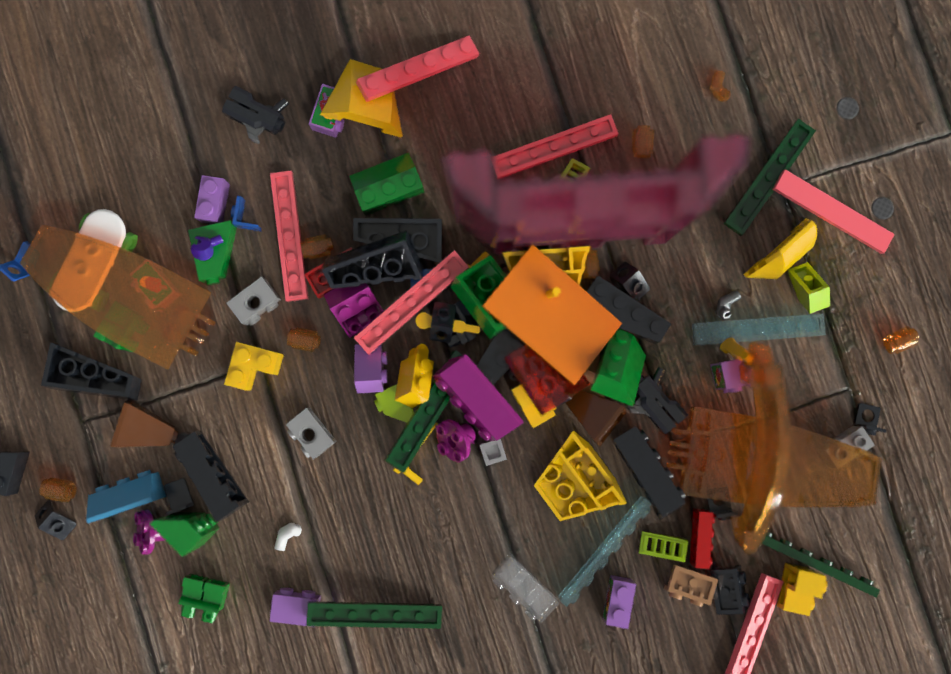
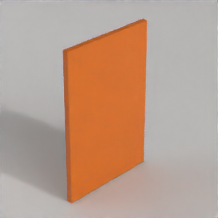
(560, 329)

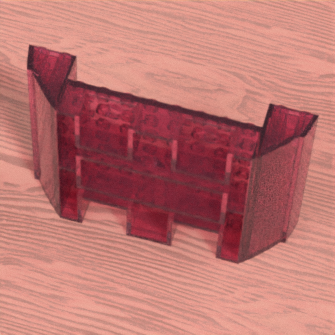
(589, 208)

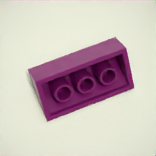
(477, 398)

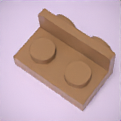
(692, 585)

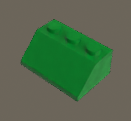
(387, 184)
(474, 289)
(619, 368)
(186, 530)

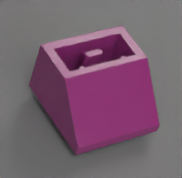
(354, 307)

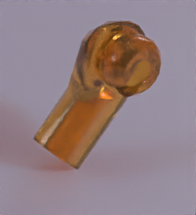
(719, 92)

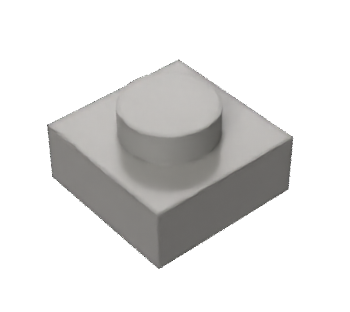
(493, 452)

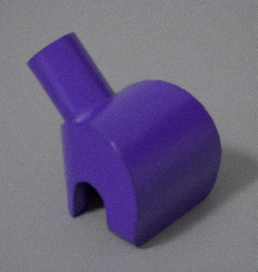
(204, 247)

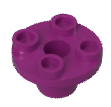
(454, 439)
(146, 534)

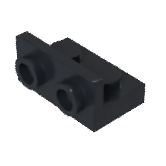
(730, 590)

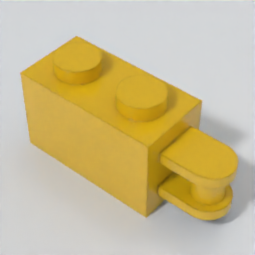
(415, 377)

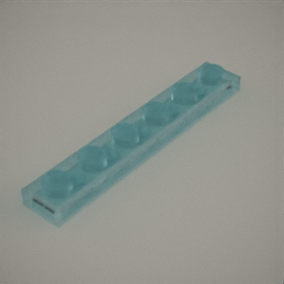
(759, 329)
(599, 558)

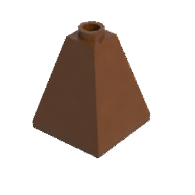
(596, 414)
(142, 428)

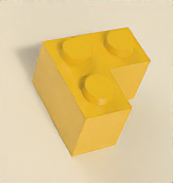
(247, 361)
(529, 409)
(800, 588)

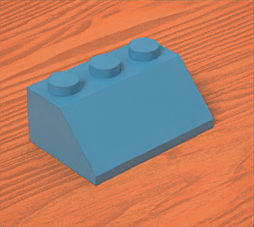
(124, 496)

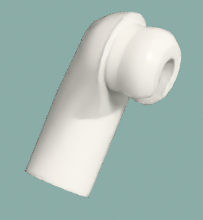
(285, 533)

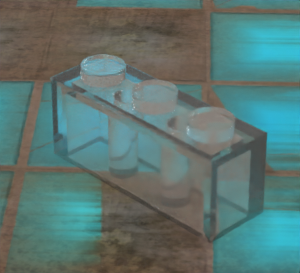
(524, 588)

